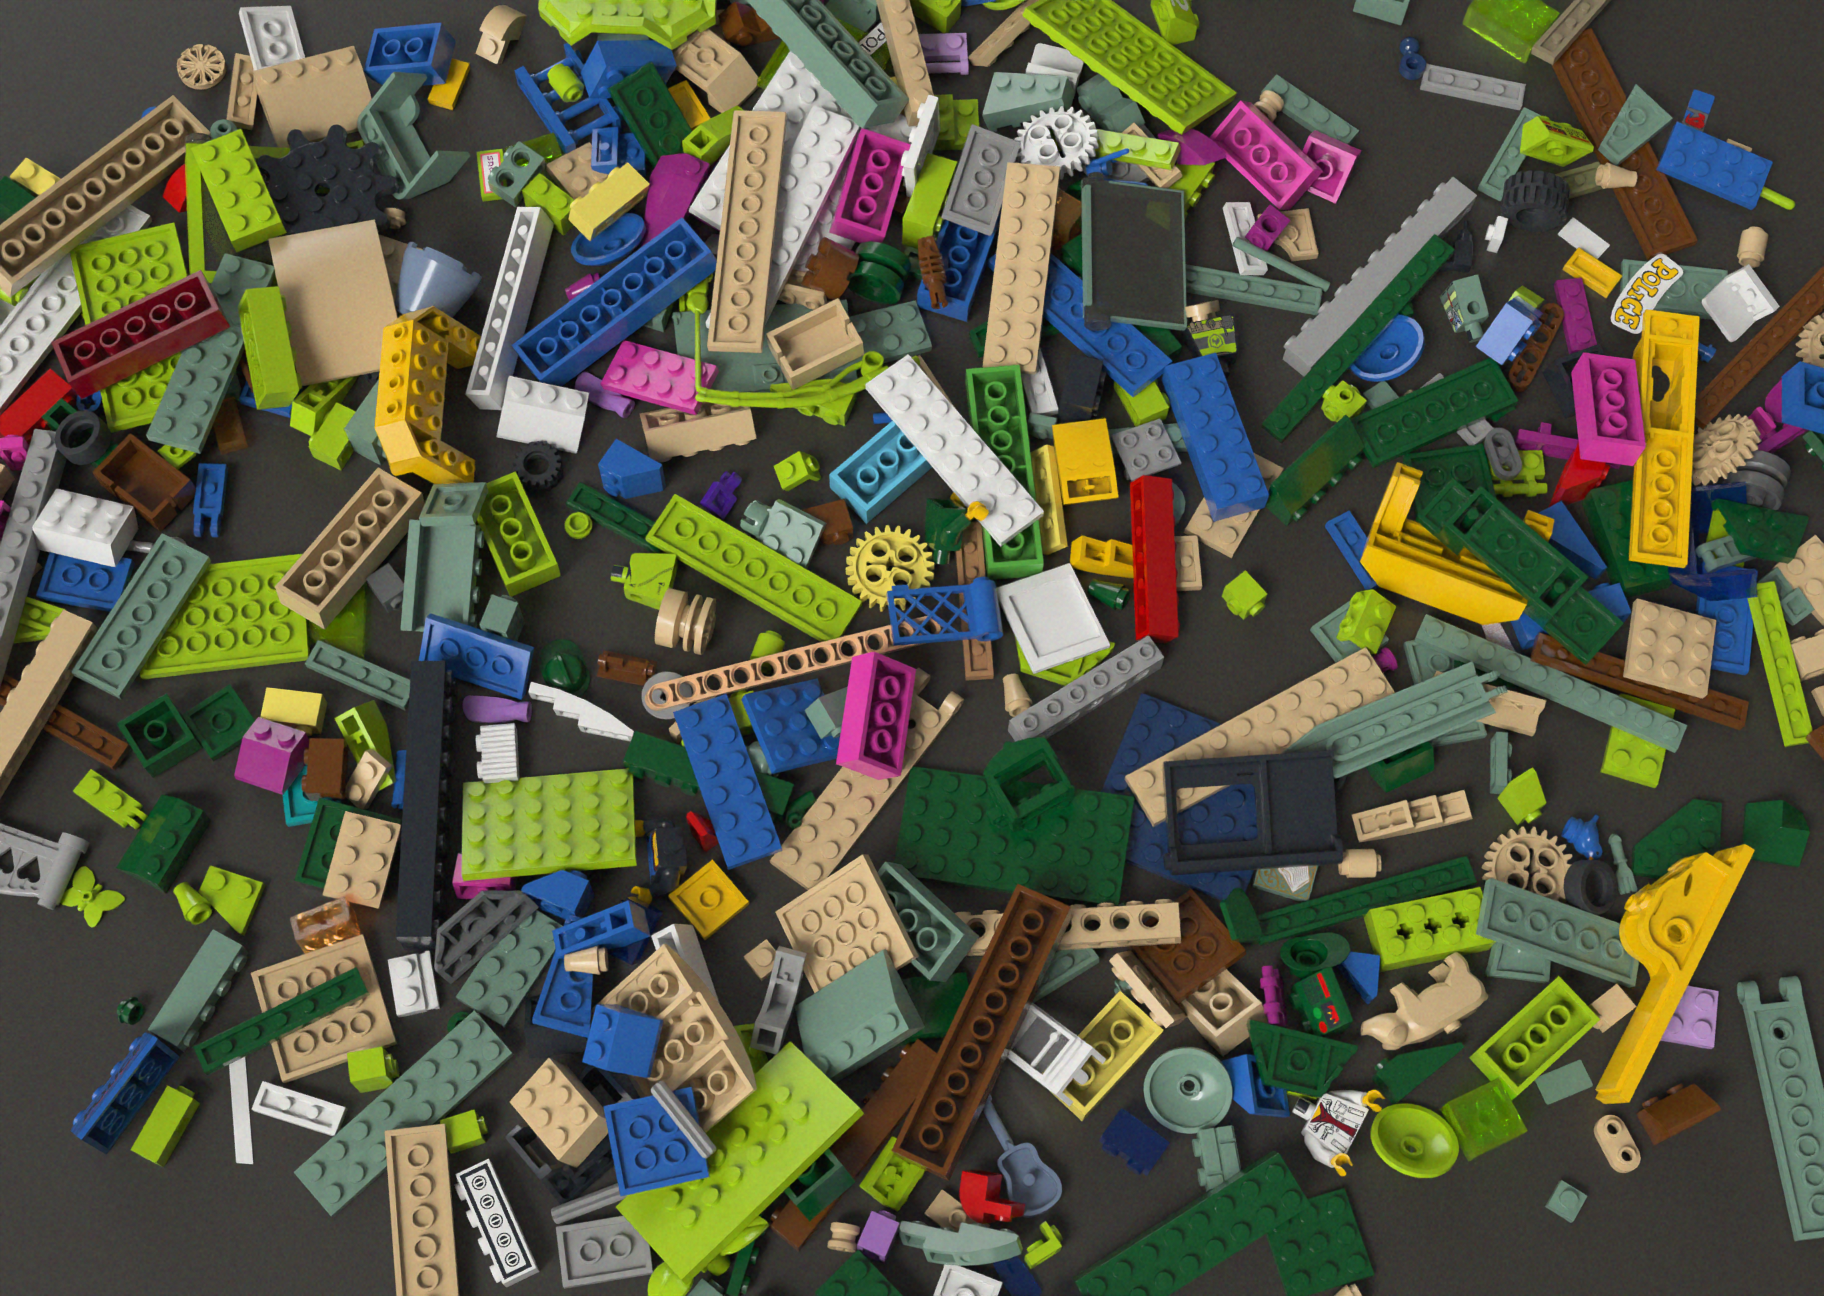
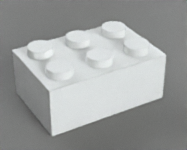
(85, 527)

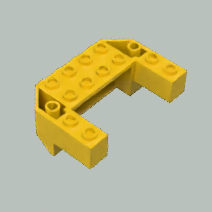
(413, 394)

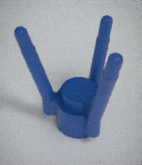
(1104, 166)

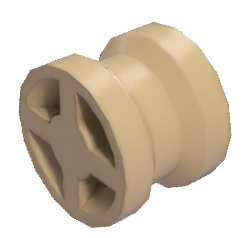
(1270, 104)
(843, 1237)

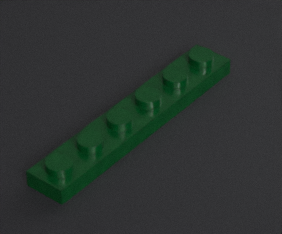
(281, 1021)

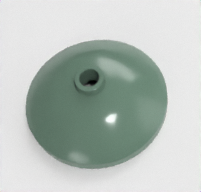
(1183, 1107)

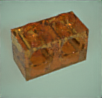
(325, 925)

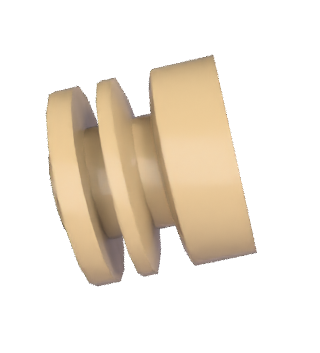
(691, 622)

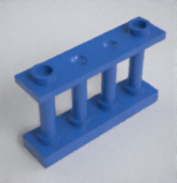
(556, 120)

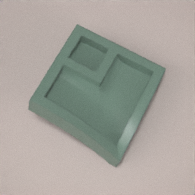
(1517, 964)

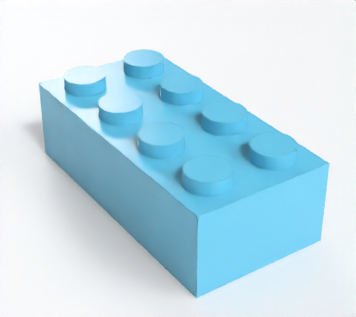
(878, 472)

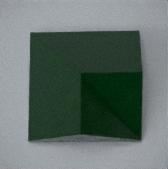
(1775, 832)

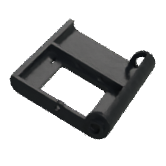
(1291, 807)

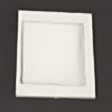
(1052, 618)

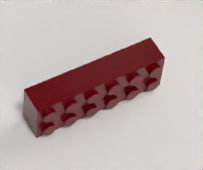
(140, 334)

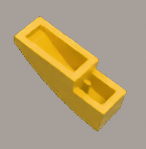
(1101, 557)

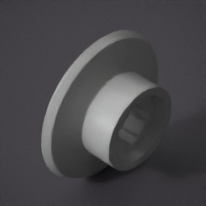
(657, 695)

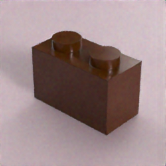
(326, 769)

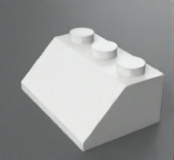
(543, 414)

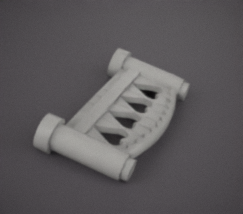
(54, 860)

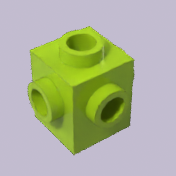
(1342, 401)

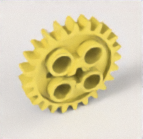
(894, 546)

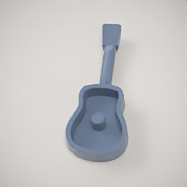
(1025, 1174)

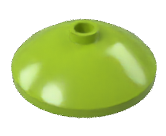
(1414, 1140)

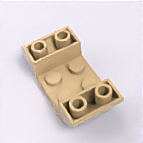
(716, 69)

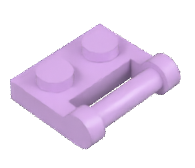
(945, 48)

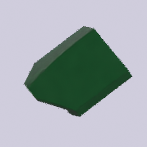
(1241, 918)

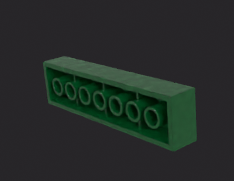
(1199, 1234)

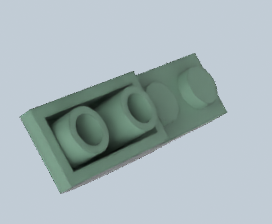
(970, 1246)

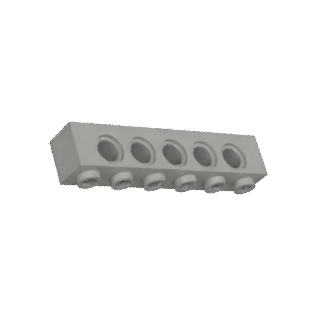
(1088, 692)

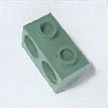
(520, 175)
(503, 617)

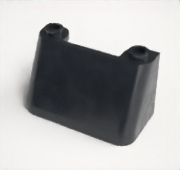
(562, 1179)

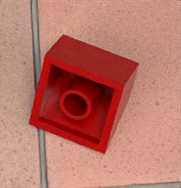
(1578, 478)

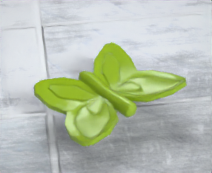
(90, 898)

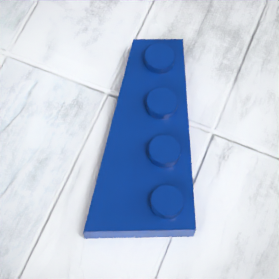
(565, 998)

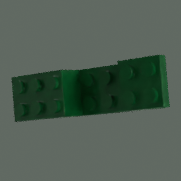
(1525, 563)

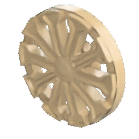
(201, 67)

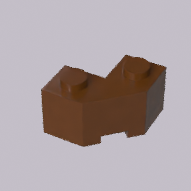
(744, 26)

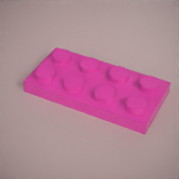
(657, 377)

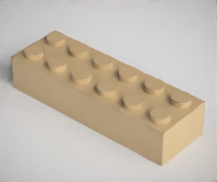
(350, 548)

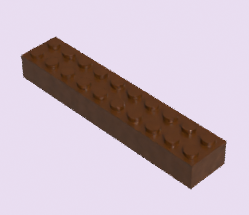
(982, 1032)

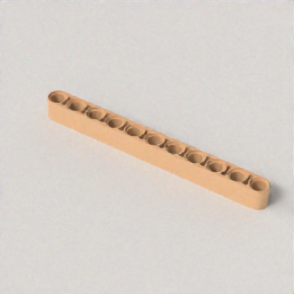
(780, 665)

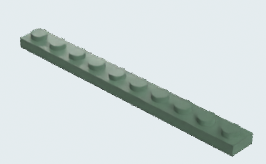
(1551, 683)

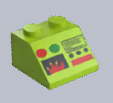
(1553, 141)

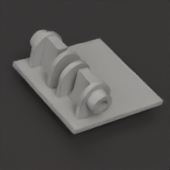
(1145, 450)

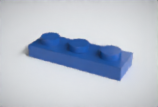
(1351, 542)

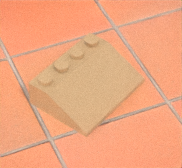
(313, 94)

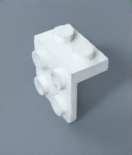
(1055, 61)
(1739, 302)

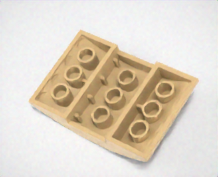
(334, 299)
(696, 1038)

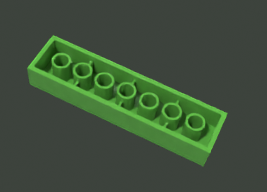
(1000, 421)

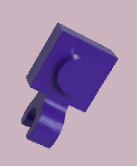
(719, 496)

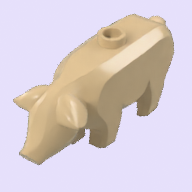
(1433, 1010)

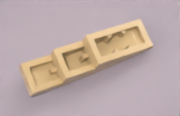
(1412, 816)

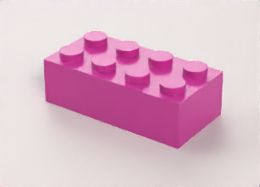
(1265, 155)
(869, 188)
(1608, 409)
(876, 716)

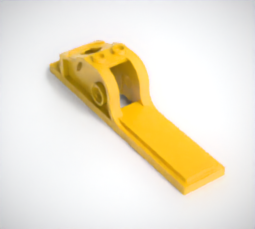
(1665, 466)
(1668, 932)

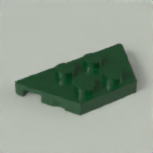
(1762, 531)
(1297, 1059)

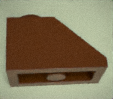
(838, 526)

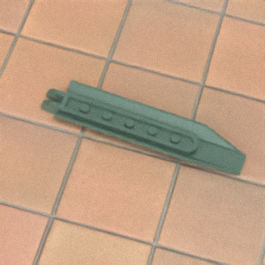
(1402, 719)

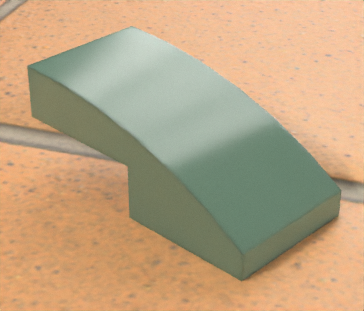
(1793, 601)

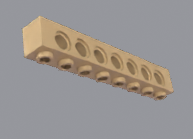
(1107, 936)

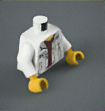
(1334, 1124)

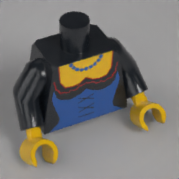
(665, 856)

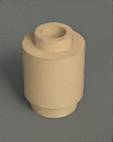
(1752, 246)
(1360, 863)

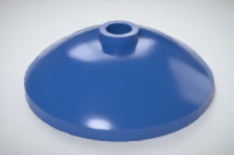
(611, 244)
(1392, 351)

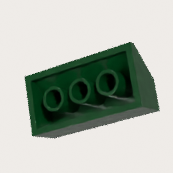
(1315, 472)

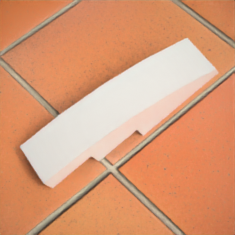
(590, 717)

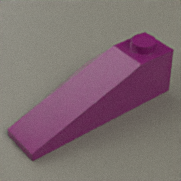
(672, 191)

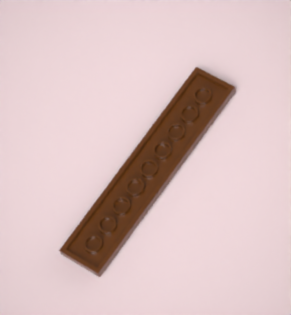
(1597, 102)

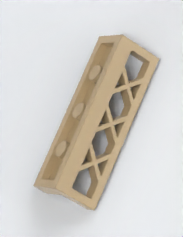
(1513, 711)

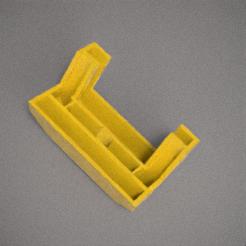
(1419, 566)

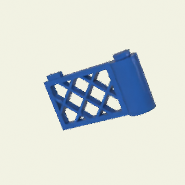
(980, 606)

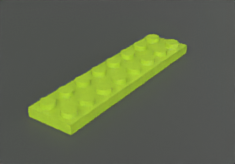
(753, 570)

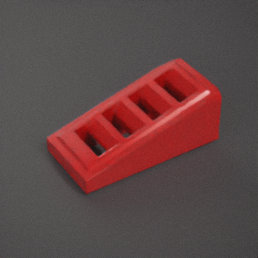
(702, 830)

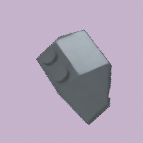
(478, 929)

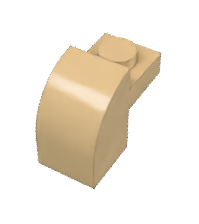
(498, 29)

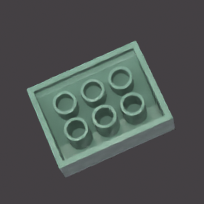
(857, 1018)

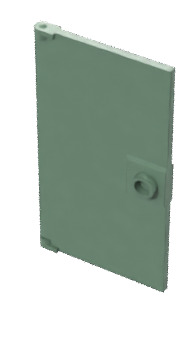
(742, 369)

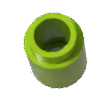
(565, 83)
(767, 644)

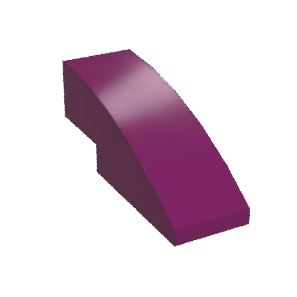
(1195, 147)

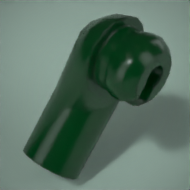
(797, 809)

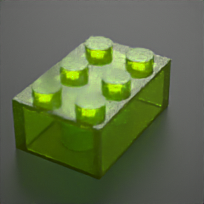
(1511, 23)

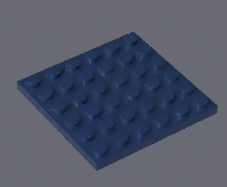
(1222, 817)

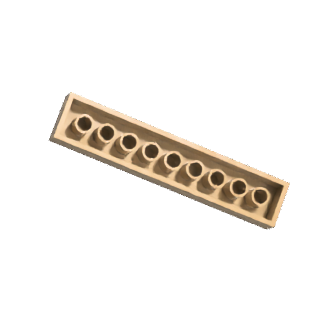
(94, 193)

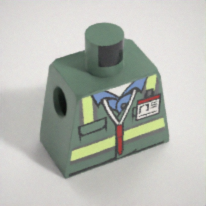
(1466, 307)

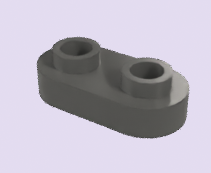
(1503, 456)

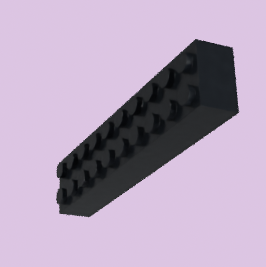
(425, 805)

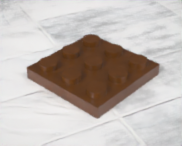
(1200, 956)

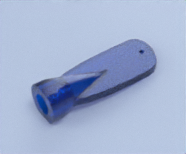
(1017, 1277)

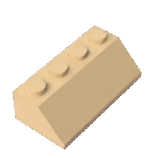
(680, 433)

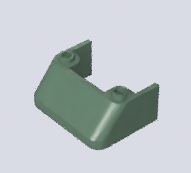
(389, 123)

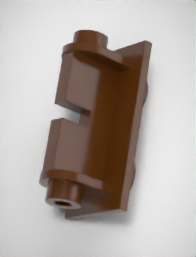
(625, 668)

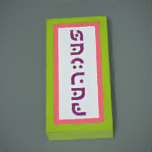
(486, 162)

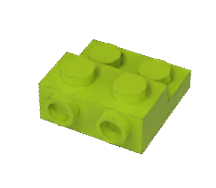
(955, 121)

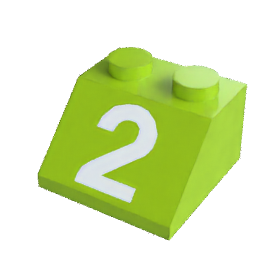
(1175, 20)

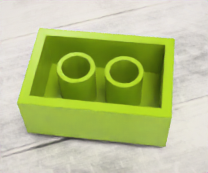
(928, 200)

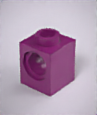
(1273, 222)

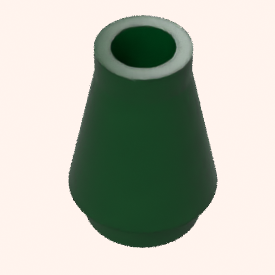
(1111, 594)

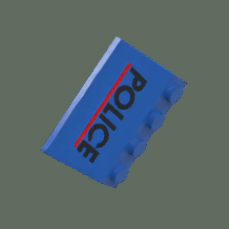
(124, 1093)

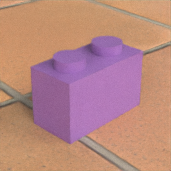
(878, 1236)

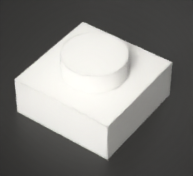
(1496, 233)

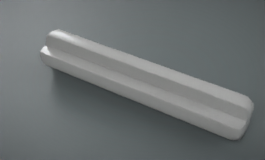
(683, 1119)
(586, 1204)

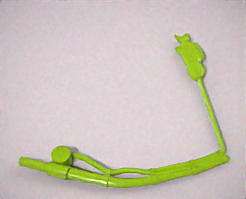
(870, 365)

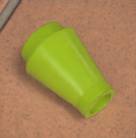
(193, 905)

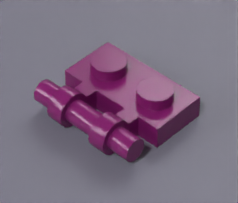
(1274, 996)

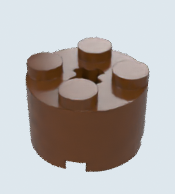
(830, 268)

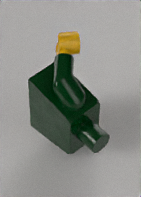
(946, 524)

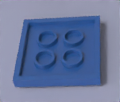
(785, 729)
(649, 1145)

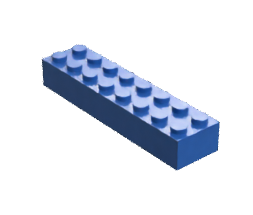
(616, 305)

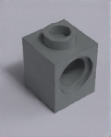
(387, 587)

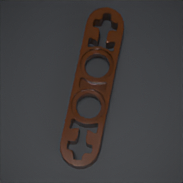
(1536, 348)

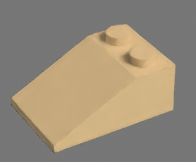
(1222, 1011)

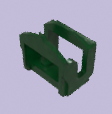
(1016, 762)

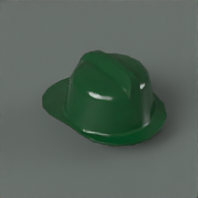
(564, 667)
(1314, 953)

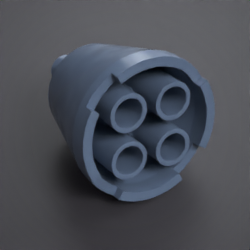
(433, 280)

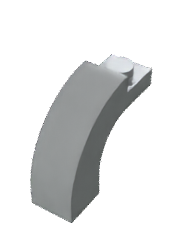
(779, 1001)

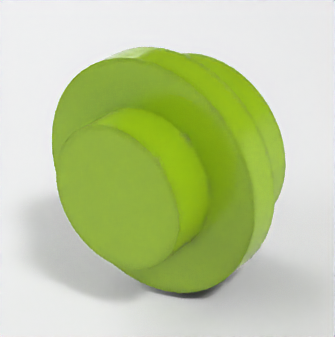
(578, 525)

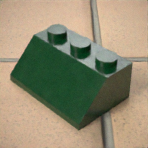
(164, 842)

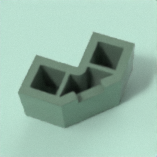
(1107, 106)

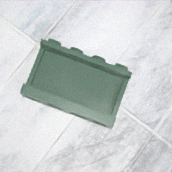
(441, 574)

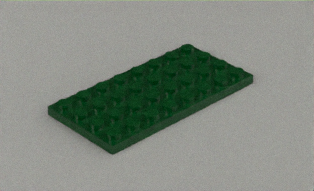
(1065, 853)

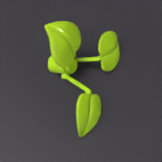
(666, 1283)

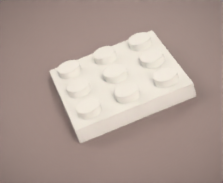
(922, 142)

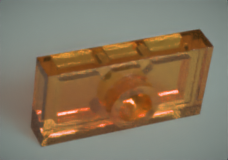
(229, 427)

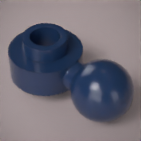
(1411, 64)

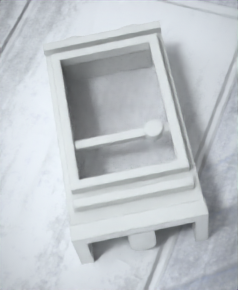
(1051, 1052)

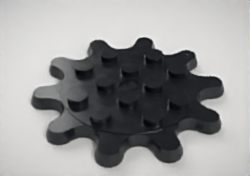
(332, 165)

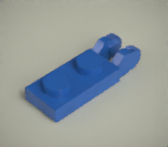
(210, 497)

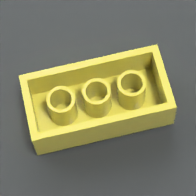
(1122, 1037)

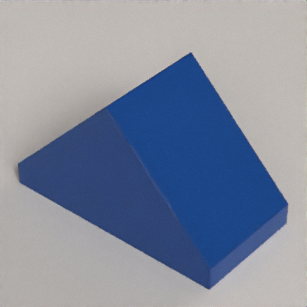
(1362, 973)

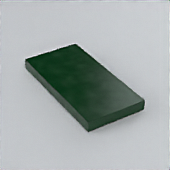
(650, 112)

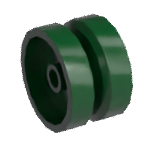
(879, 273)

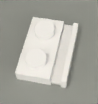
(413, 984)

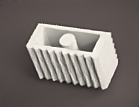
(498, 754)

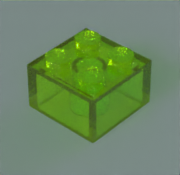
(1484, 1119)

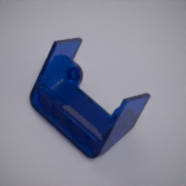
(1716, 585)

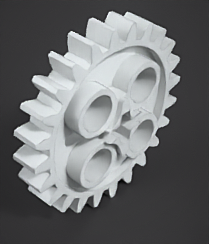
(1073, 133)

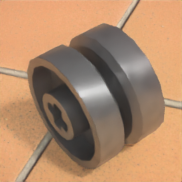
(1764, 479)

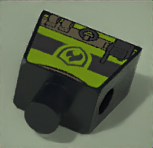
(1213, 336)

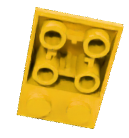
(1084, 462)

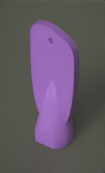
(603, 398)
(495, 709)

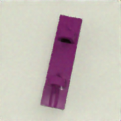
(1550, 444)

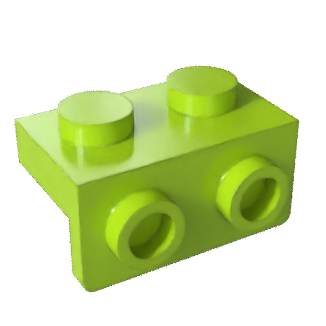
(1366, 620)
(891, 1178)

